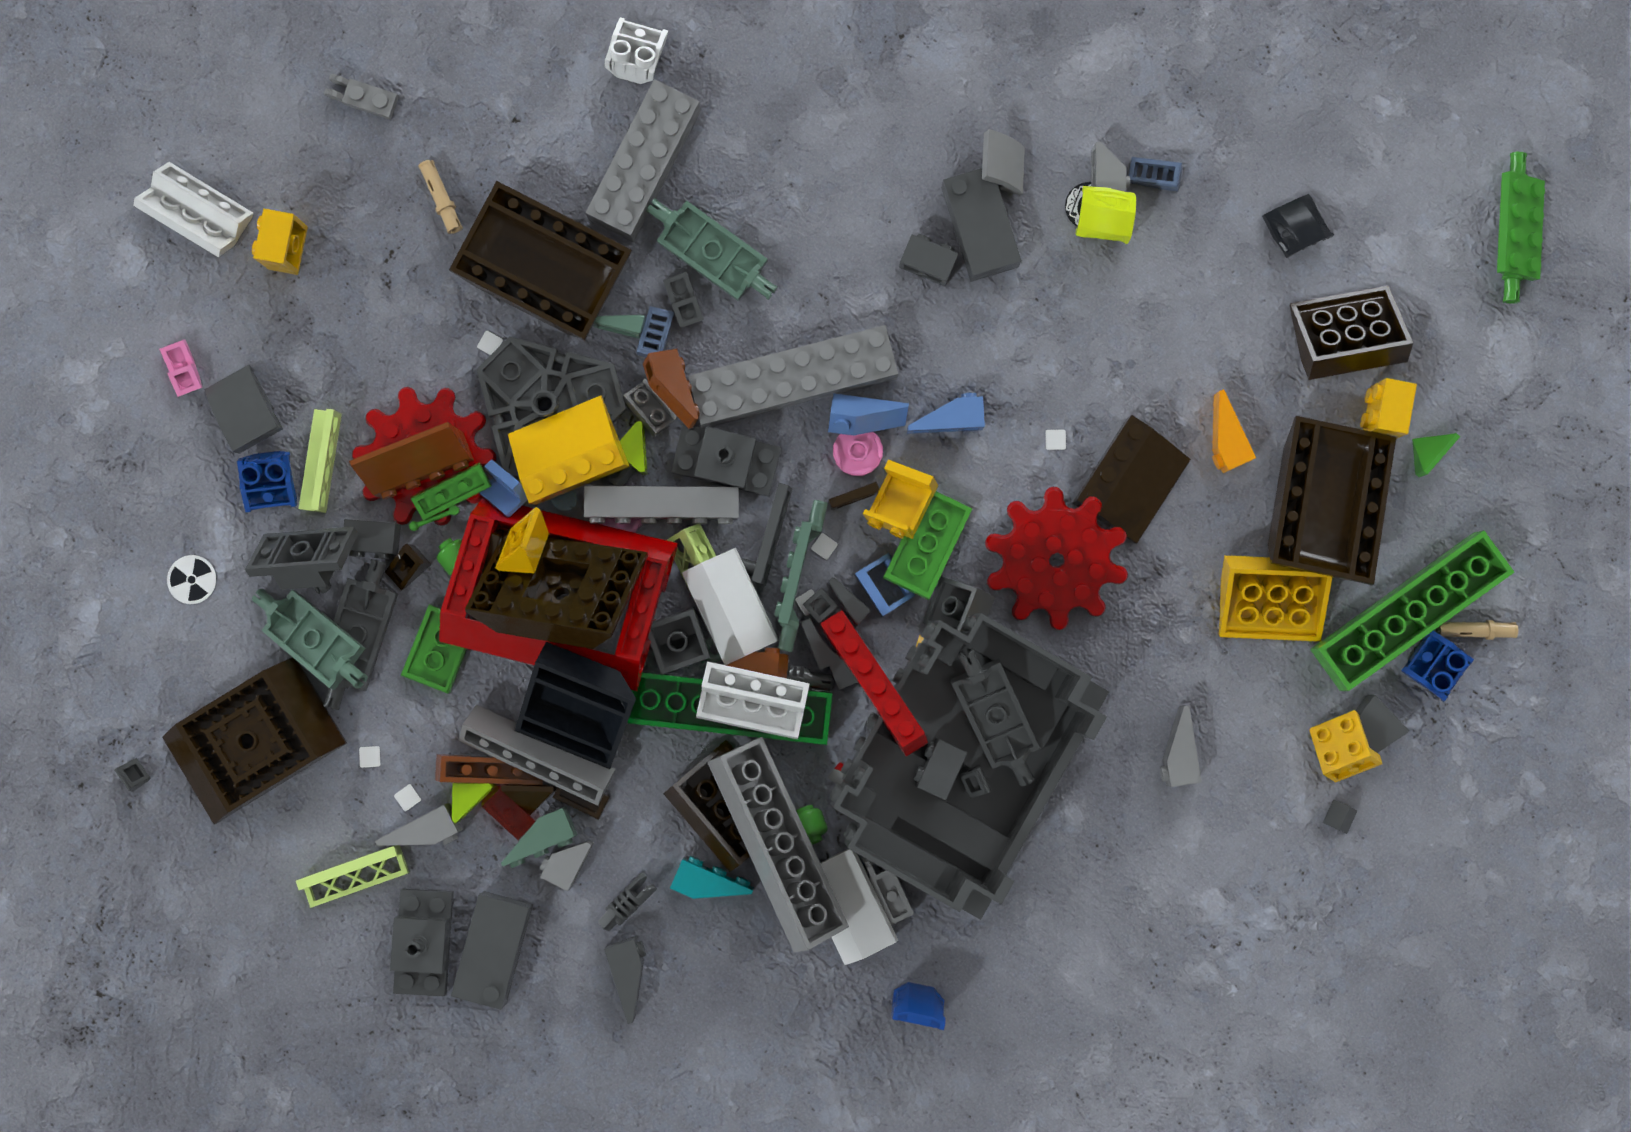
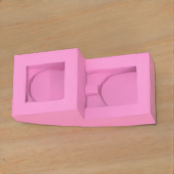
(181, 368)

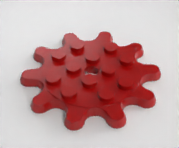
(413, 419)
(1050, 531)

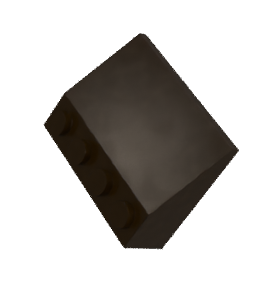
(1350, 332)
(1134, 477)
(705, 810)

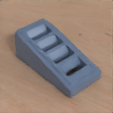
(1163, 184)
(641, 349)

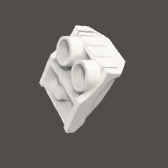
(635, 51)

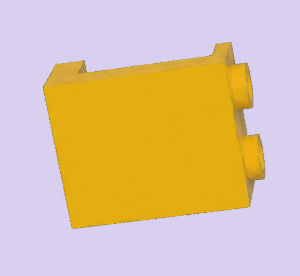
(901, 500)

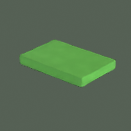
(430, 660)

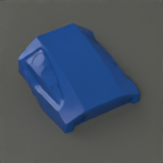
(266, 480)
(1437, 664)
(918, 1005)

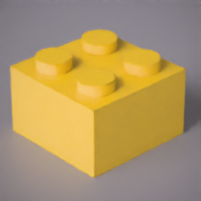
(279, 241)
(1389, 407)

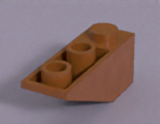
(668, 381)

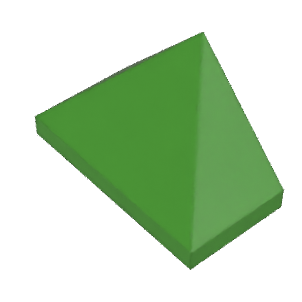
(1430, 450)

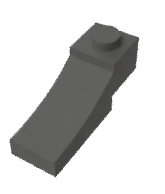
(826, 657)

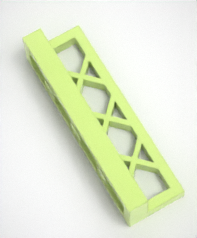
(320, 460)
(696, 548)
(345, 869)

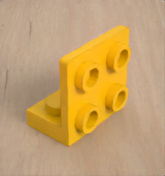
(1343, 747)

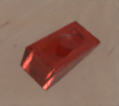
(507, 812)

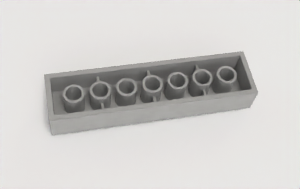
(793, 376)
(778, 845)

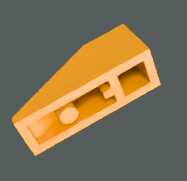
(1229, 440)

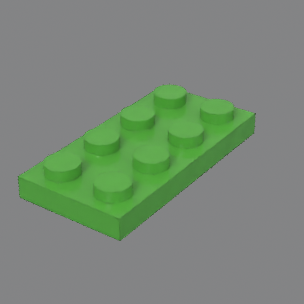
(922, 559)

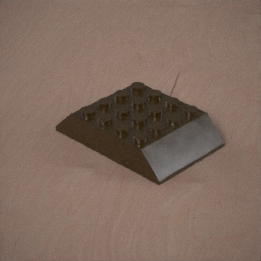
(540, 261)
(1331, 500)

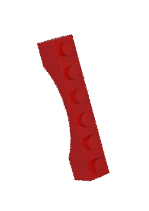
(874, 683)

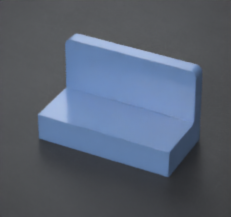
(505, 491)

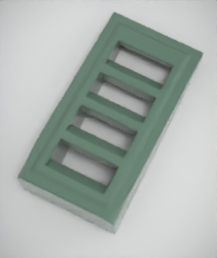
(622, 324)

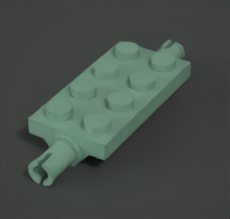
(711, 250)
(802, 537)
(312, 638)

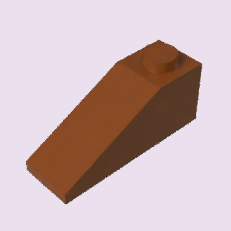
(765, 662)

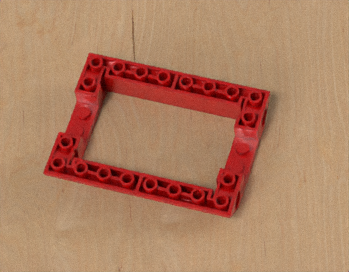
(633, 644)

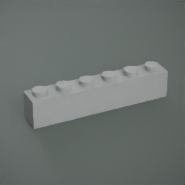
(661, 503)
(497, 738)

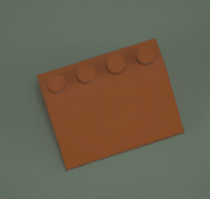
(413, 460)

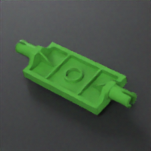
(1519, 227)

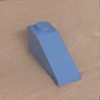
(863, 415)
(958, 415)

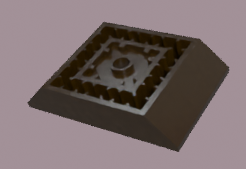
(527, 603)
(288, 734)

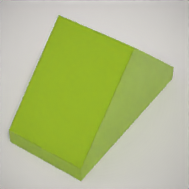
(635, 447)
(466, 797)

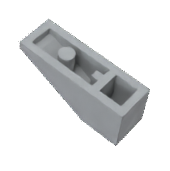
(1180, 755)
(426, 830)

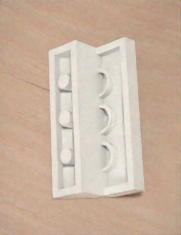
(194, 209)
(730, 606)
(752, 700)
(867, 921)

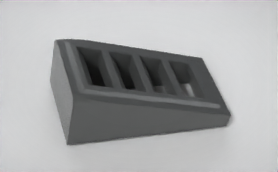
(852, 605)

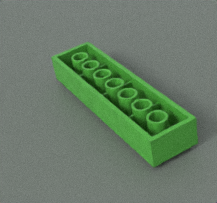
(1412, 610)

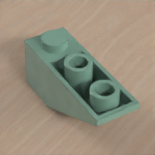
(545, 832)

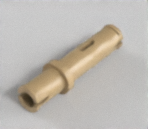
(444, 205)
(1487, 629)

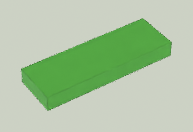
(451, 491)

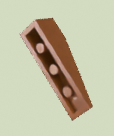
(480, 770)

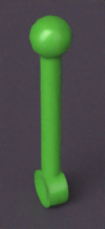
(453, 510)

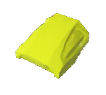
(1106, 214)

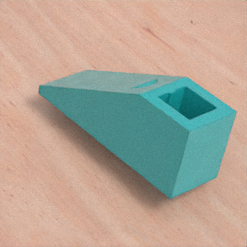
(702, 882)

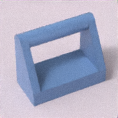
(873, 592)

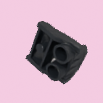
(1297, 225)

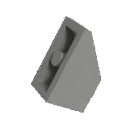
(1107, 169)
(565, 865)

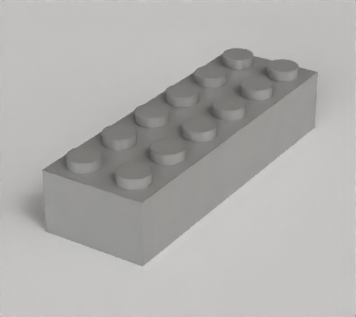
(643, 160)

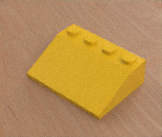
(567, 451)
(1271, 600)

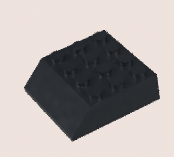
(576, 705)

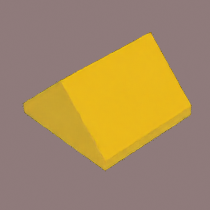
(524, 544)

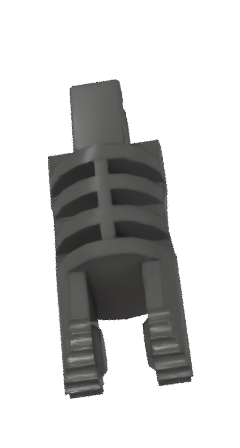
(626, 903)

